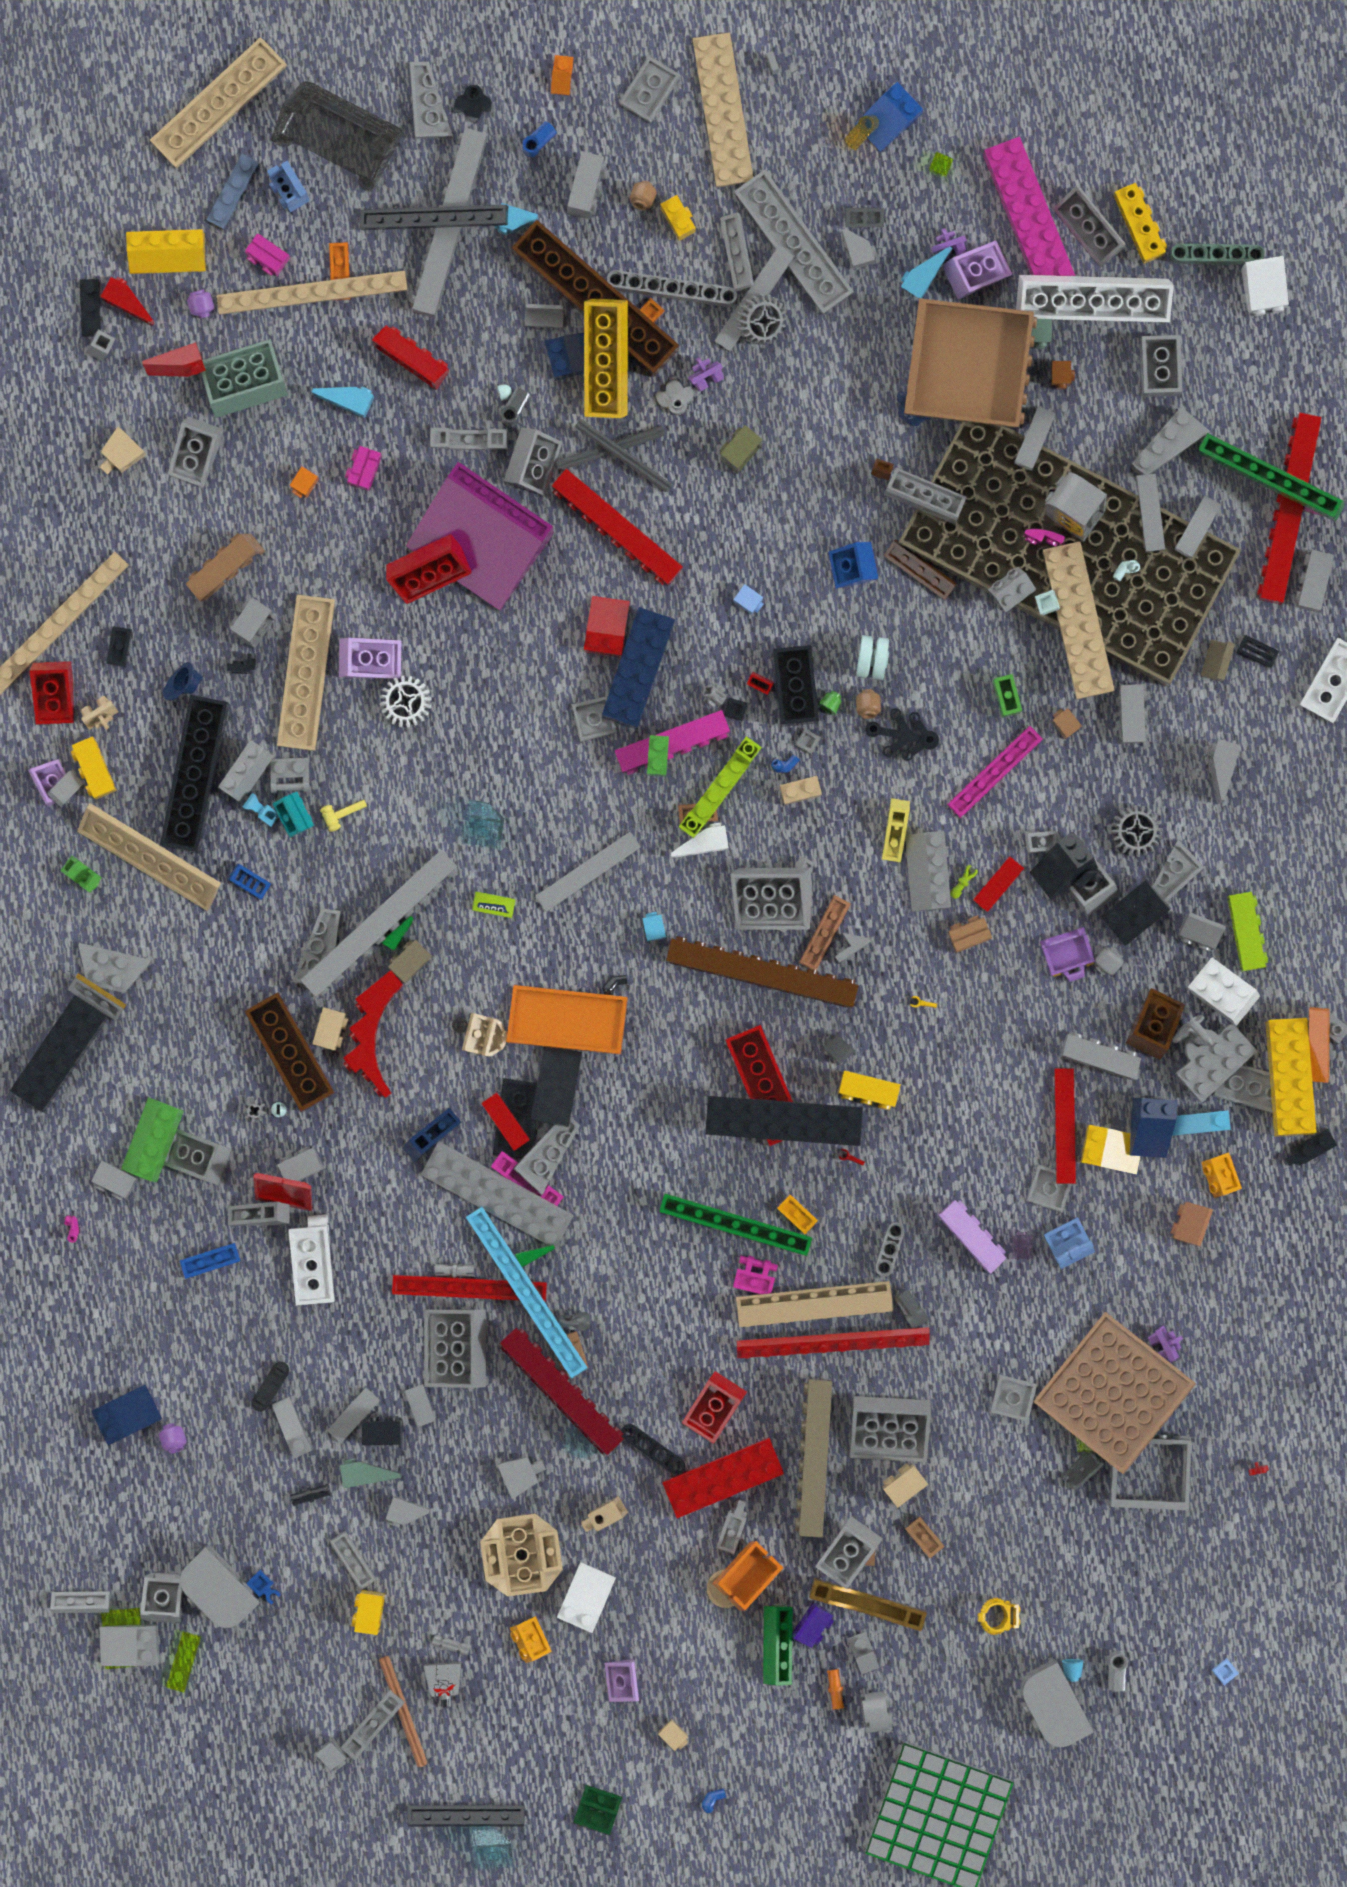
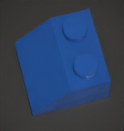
(853, 564)

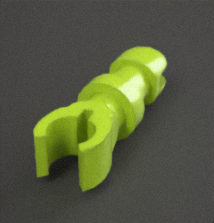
(956, 892)

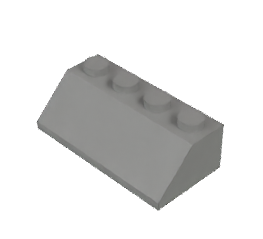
(928, 871)
(1100, 1056)

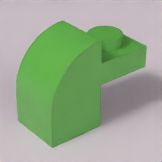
(81, 874)

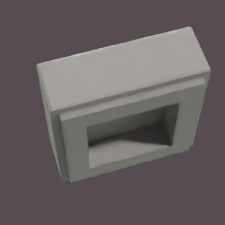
(772, 63)
(807, 741)

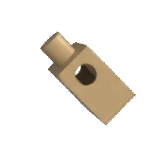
(120, 452)
(610, 1511)

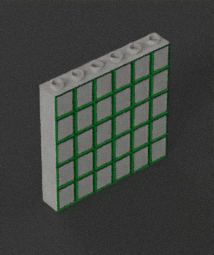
(937, 1816)

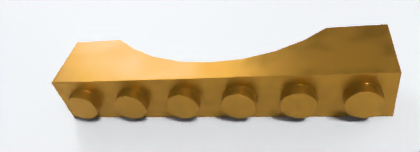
(868, 1604)

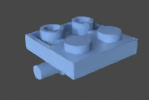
(1069, 1243)

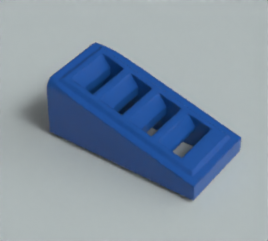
(236, 870)

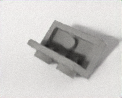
(1012, 589)

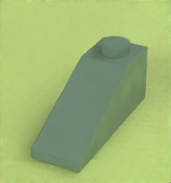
(363, 1473)

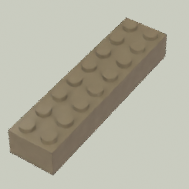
(815, 1456)

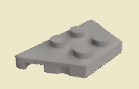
(111, 968)

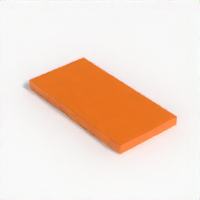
(567, 1019)

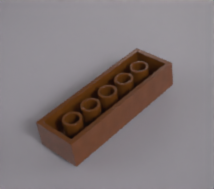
(290, 1052)

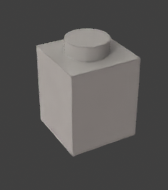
(100, 345)

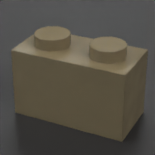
(409, 961)

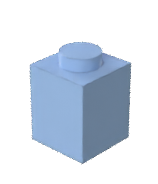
(749, 600)

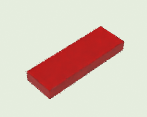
(998, 884)
(505, 1121)

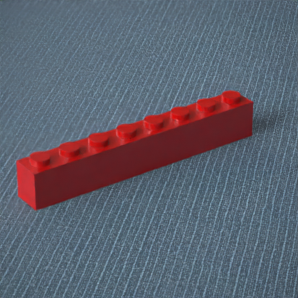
(617, 527)

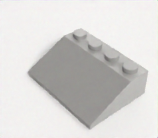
(772, 898)
(455, 1348)
(890, 1429)

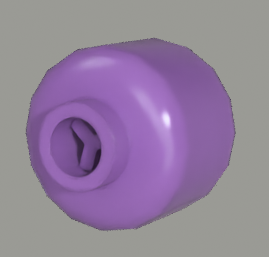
(200, 303)
(172, 1438)

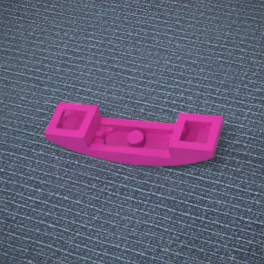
(504, 1165)

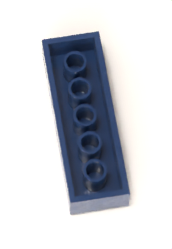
(638, 668)

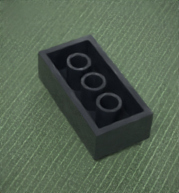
(795, 686)

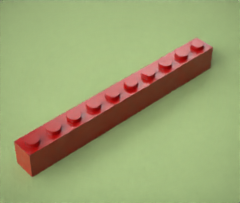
(1289, 512)

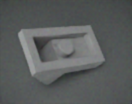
(1040, 841)
(855, 943)
(863, 1652)

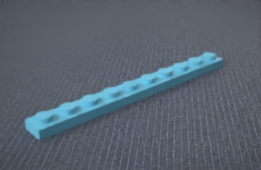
(526, 1292)

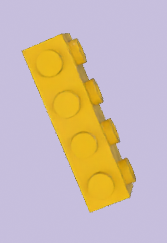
(1139, 222)

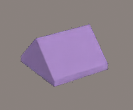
(46, 777)
(621, 1681)

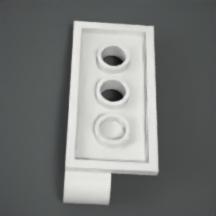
(1334, 664)
(306, 1245)

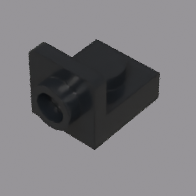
(239, 667)

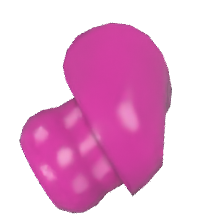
(74, 1228)

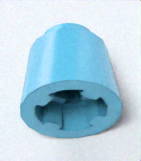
(1072, 1669)

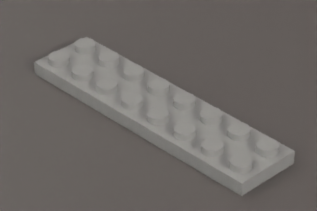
(786, 229)
(497, 1195)

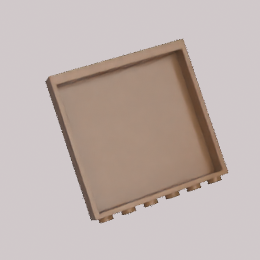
(970, 363)

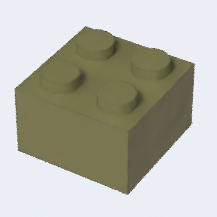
(740, 449)

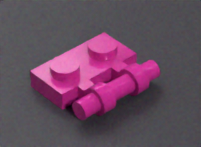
(753, 1281)

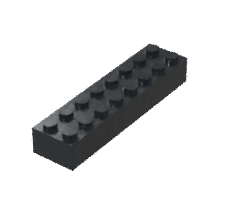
(194, 774)
(784, 1121)

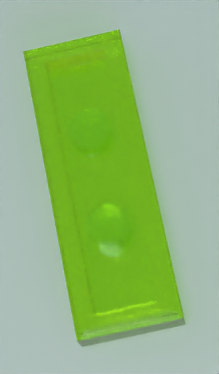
(183, 1661)

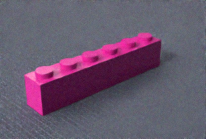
(680, 740)

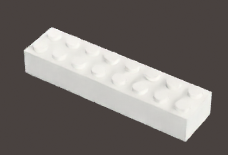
(1095, 298)

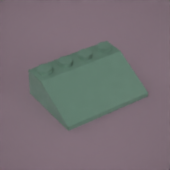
(243, 378)

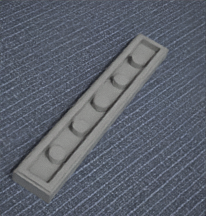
(763, 284)
(588, 871)

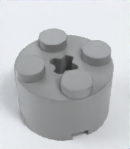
(875, 1711)

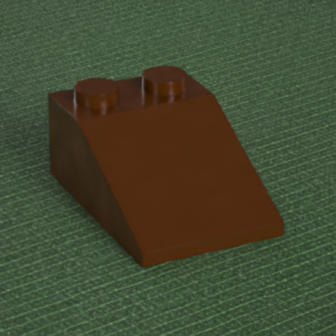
(1155, 1024)

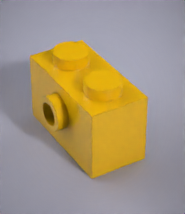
(678, 217)

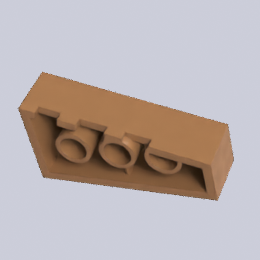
(224, 565)

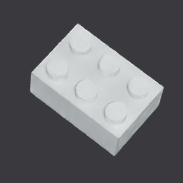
(1224, 991)

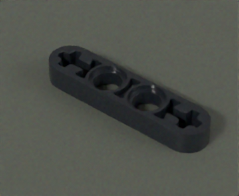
(650, 1452)

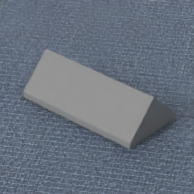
(1089, 226)
(925, 495)

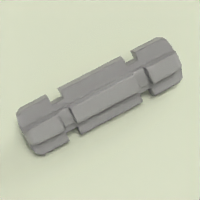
(450, 1645)

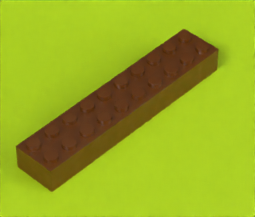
(579, 283)
(762, 973)

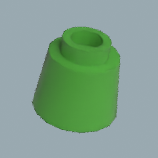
(830, 702)

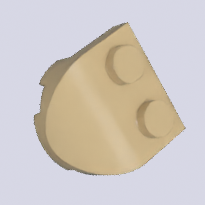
(484, 1035)

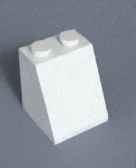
(1265, 285)

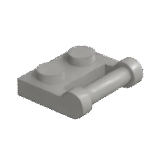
(290, 769)

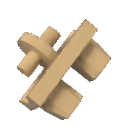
(99, 716)

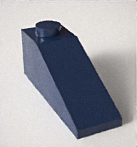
(431, 1135)

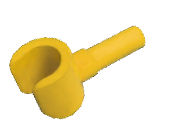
(923, 1003)

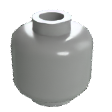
(1109, 961)

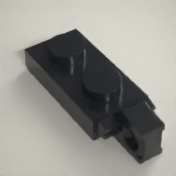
(1311, 1148)

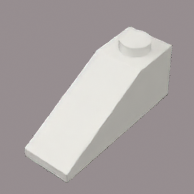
(708, 840)

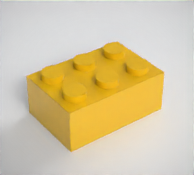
(868, 1090)

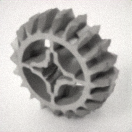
(764, 334)
(1136, 822)

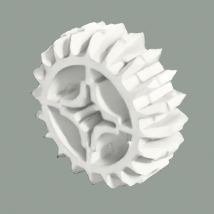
(397, 705)

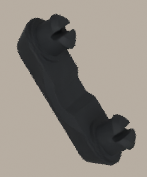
(270, 1386)

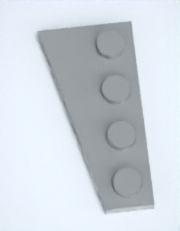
(321, 942)

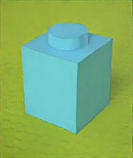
(654, 927)

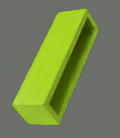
(1246, 931)

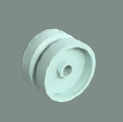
(873, 658)

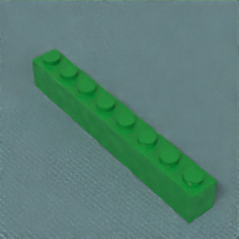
(1271, 477)
(735, 1224)

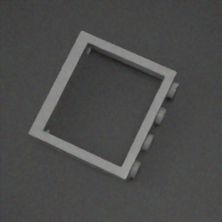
(1159, 1504)

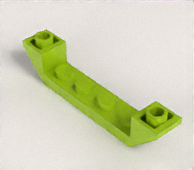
(720, 787)

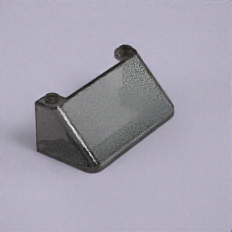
(337, 132)

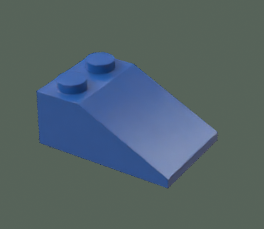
(895, 113)

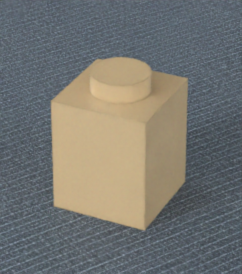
(673, 1735)

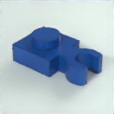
(261, 1584)

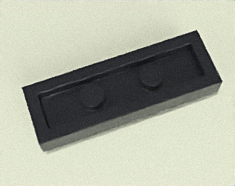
(90, 307)

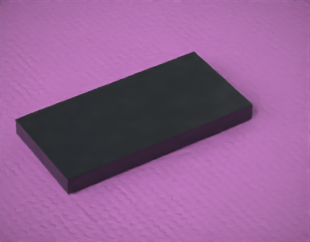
(556, 1086)
(519, 1099)

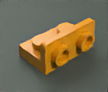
(1221, 1175)
(530, 1640)

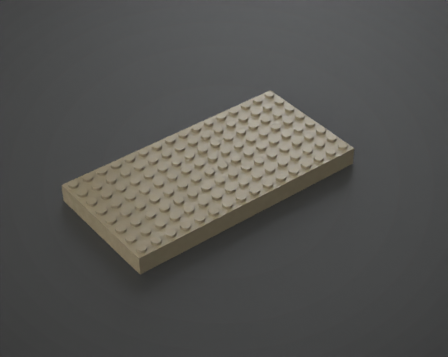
(1142, 619)

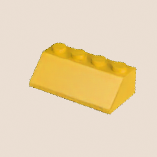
(166, 251)

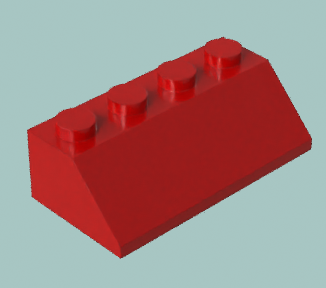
(410, 356)
(428, 569)

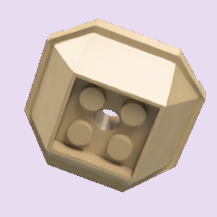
(509, 1572)

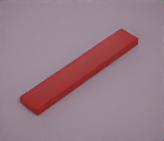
(1064, 1126)

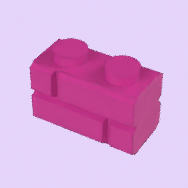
(267, 255)
(363, 468)

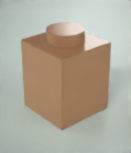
(1066, 722)

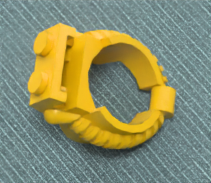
(1005, 1624)

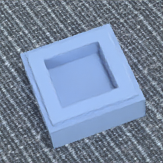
(1225, 1671)

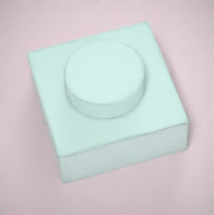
(1047, 602)

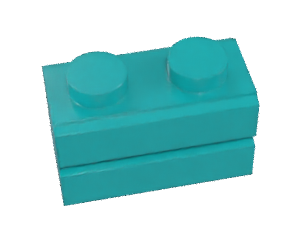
(293, 814)

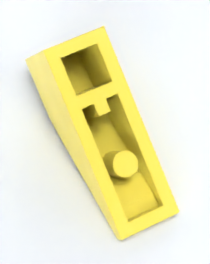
(896, 830)

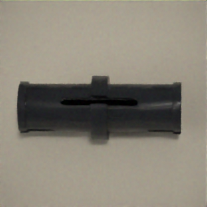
(310, 1494)

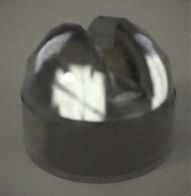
(460, 1029)

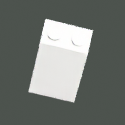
(586, 1597)

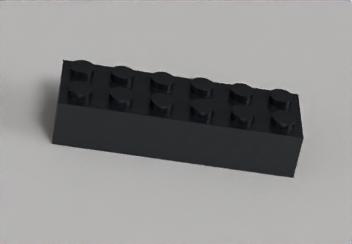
(59, 1053)

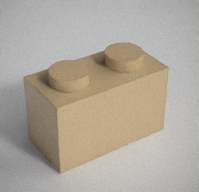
(800, 790)
(330, 1029)

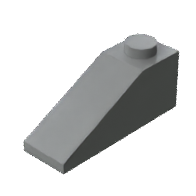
(259, 1214)
(292, 1427)

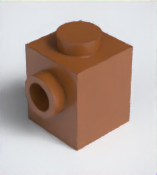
(1061, 374)

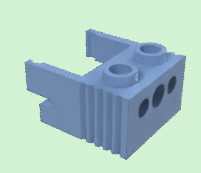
(296, 195)

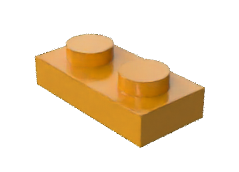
(797, 1214)

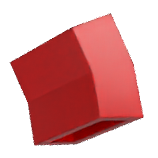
(763, 679)

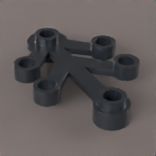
(905, 735)

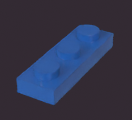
(210, 1260)

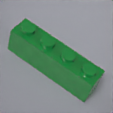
(777, 1645)

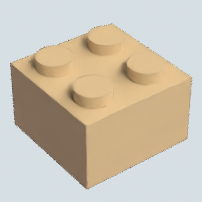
(904, 1484)

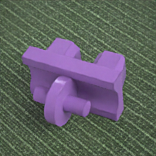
(957, 243)
(714, 370)
(1169, 1345)

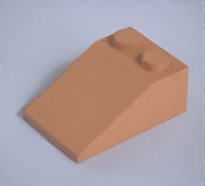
(1191, 1223)

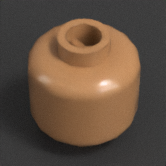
(642, 195)
(868, 704)

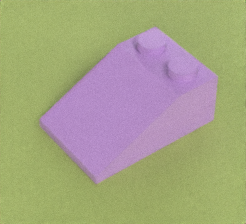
(976, 269)
(369, 658)

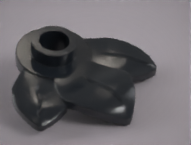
(473, 106)

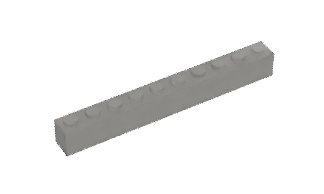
(445, 239)
(378, 923)

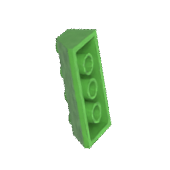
(152, 1140)

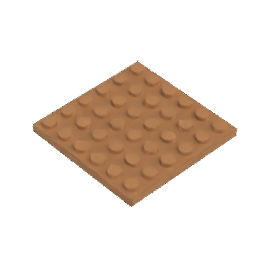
(1114, 1393)

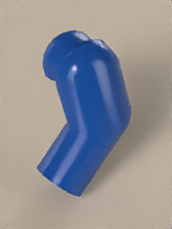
(784, 766)
(710, 1799)

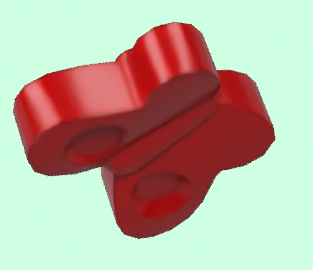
(1258, 1469)

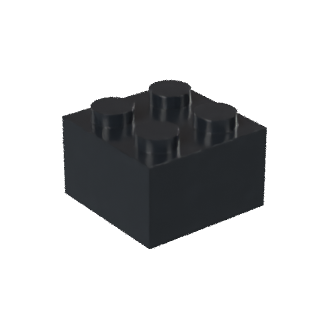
(382, 1431)

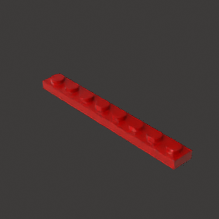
(458, 1287)

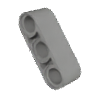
(882, 1256)

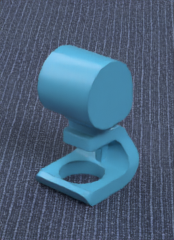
(265, 813)

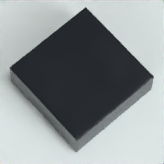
(735, 709)

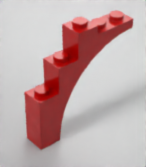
(363, 1057)

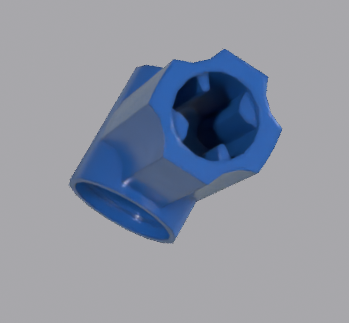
(539, 138)

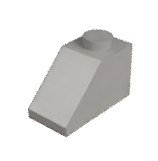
(858, 249)
(404, 1511)
(332, 1755)

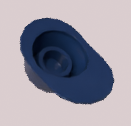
(183, 681)

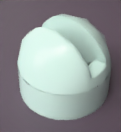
(505, 391)
(283, 1109)

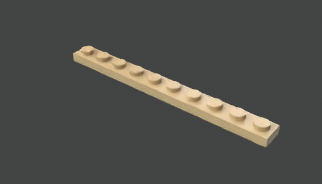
(312, 292)
(61, 620)

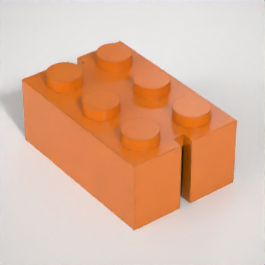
(747, 1575)

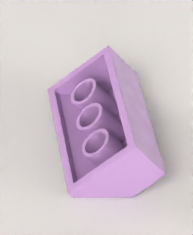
(971, 1236)

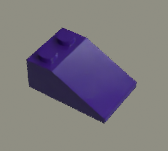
(812, 1625)

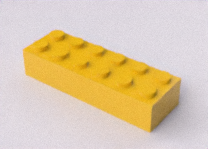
(605, 358)
(1290, 1077)

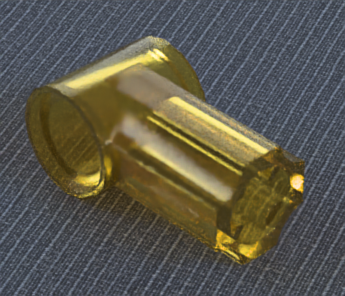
(861, 132)

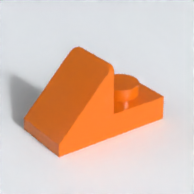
(562, 75)

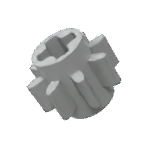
(714, 695)
(249, 1110)

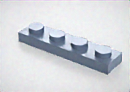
(232, 191)

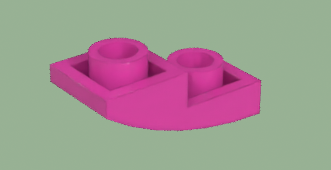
(1036, 536)

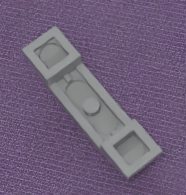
(1034, 438)
(468, 439)
(1197, 527)
(372, 1724)

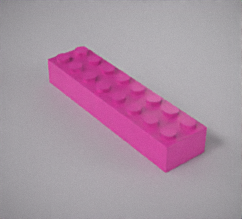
(1027, 209)

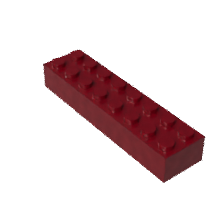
(561, 1392)

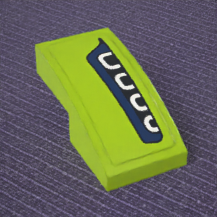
(493, 904)

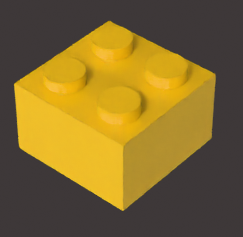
(369, 1612)

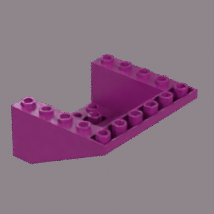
(493, 530)

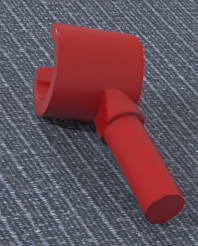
(851, 1158)

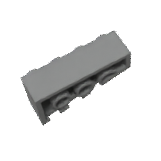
(1173, 439)

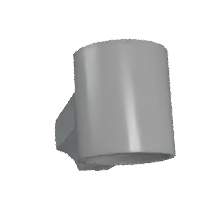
(1116, 1673)

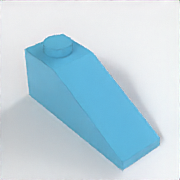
(920, 278)
(349, 398)
(1202, 1123)

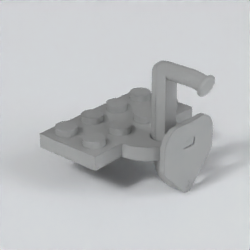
(1214, 1057)

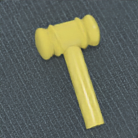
(331, 817)

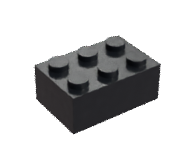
(1135, 912)

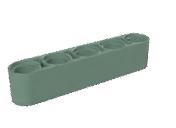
(1209, 259)

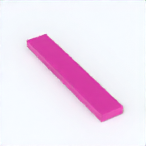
(994, 771)

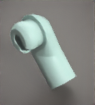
(1126, 567)

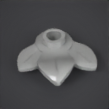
(675, 394)

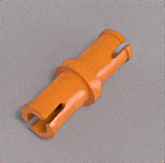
(835, 1689)

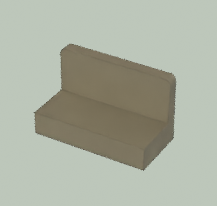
(1217, 660)

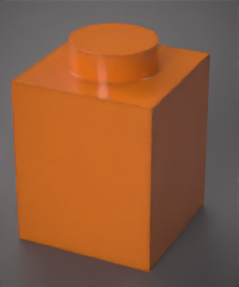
(303, 483)

